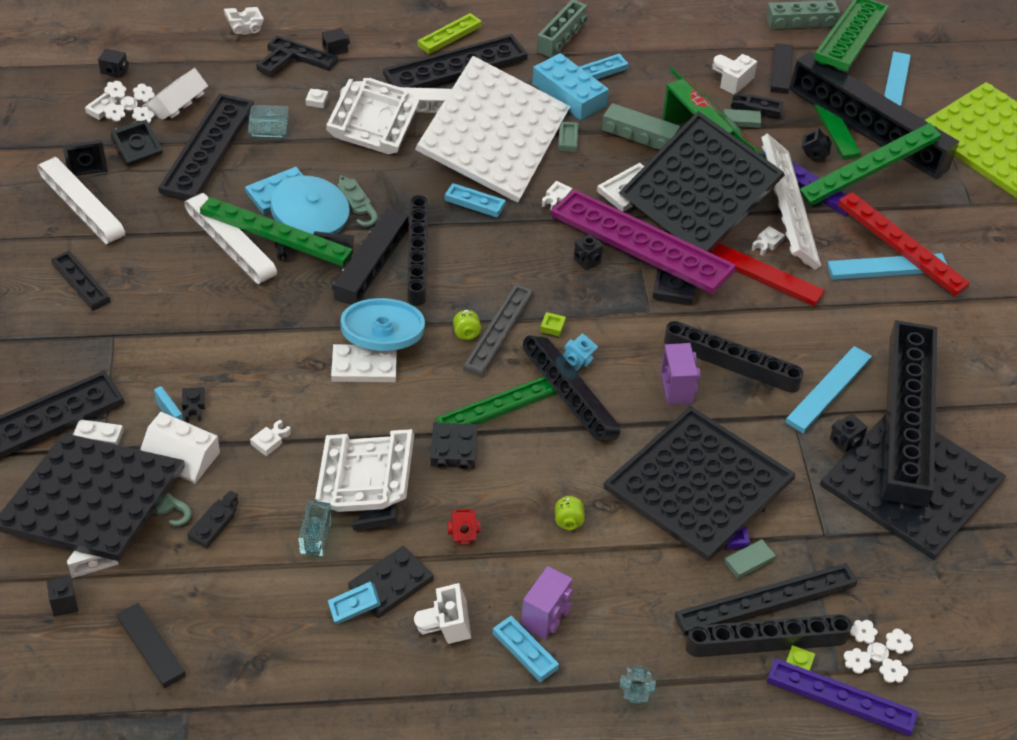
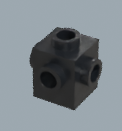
(816, 145)
(588, 252)
(848, 432)

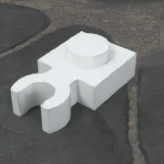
(556, 194)
(769, 239)
(268, 440)

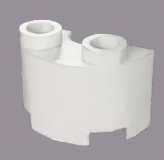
(246, 21)

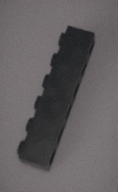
(370, 257)

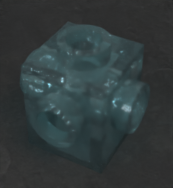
(634, 692)

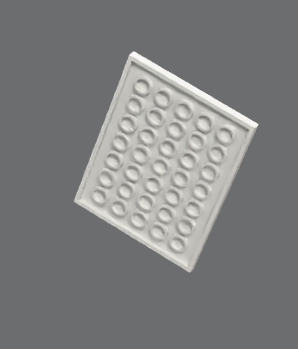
(493, 129)

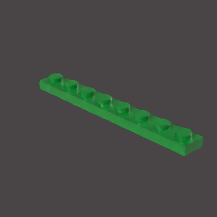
(870, 164)
(276, 231)

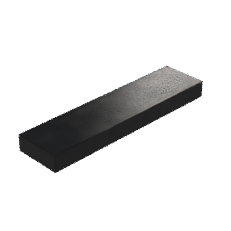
(304, 53)
(781, 68)
(80, 280)
(151, 645)

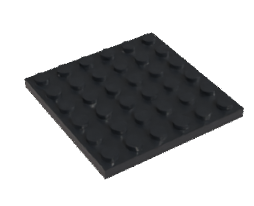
(701, 183)
(699, 482)
(960, 489)
(90, 496)

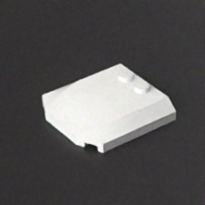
(373, 115)
(365, 471)

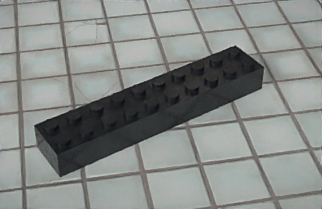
(869, 112)
(910, 414)

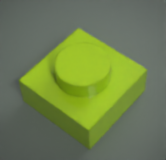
(553, 324)
(800, 657)

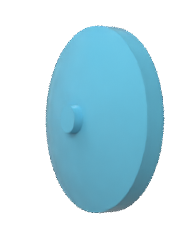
(310, 205)
(382, 324)

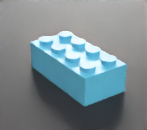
(571, 85)

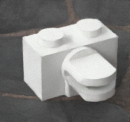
(735, 73)
(448, 615)

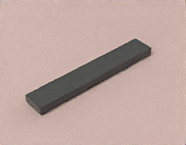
(498, 330)

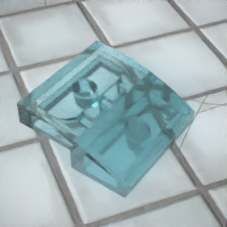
(268, 121)

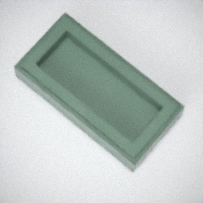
(744, 118)
(568, 137)
(749, 559)

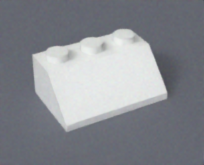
(177, 95)
(182, 441)

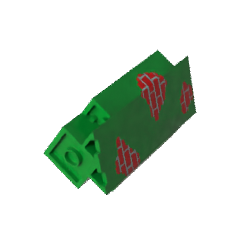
(685, 99)

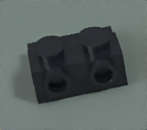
(136, 142)
(453, 445)

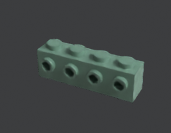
(802, 14)
(562, 28)
(638, 126)

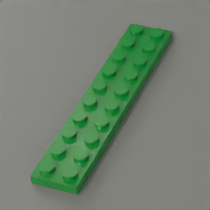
(850, 34)

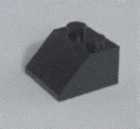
(85, 157)

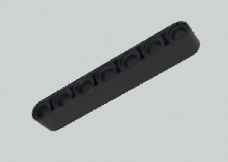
(417, 250)
(736, 357)
(571, 388)
(757, 638)

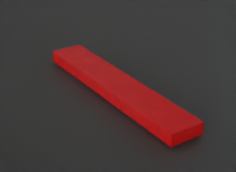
(770, 275)

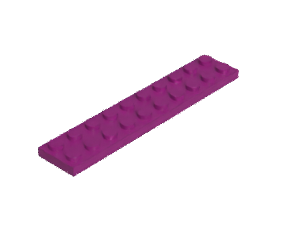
(644, 241)

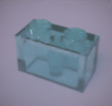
(315, 528)

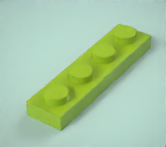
(449, 33)

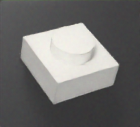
(317, 98)

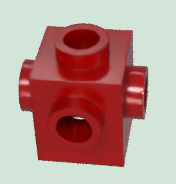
(463, 517)

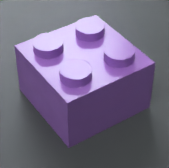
(679, 373)
(547, 603)

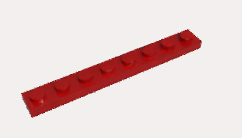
(904, 244)

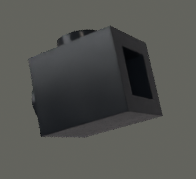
(335, 41)
(113, 63)
(62, 595)

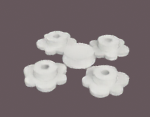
(128, 103)
(878, 652)

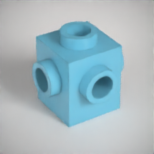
(579, 352)

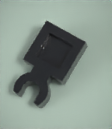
(193, 402)

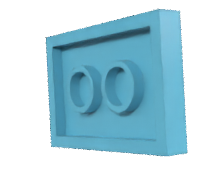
(261, 191)

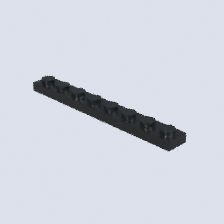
(767, 598)

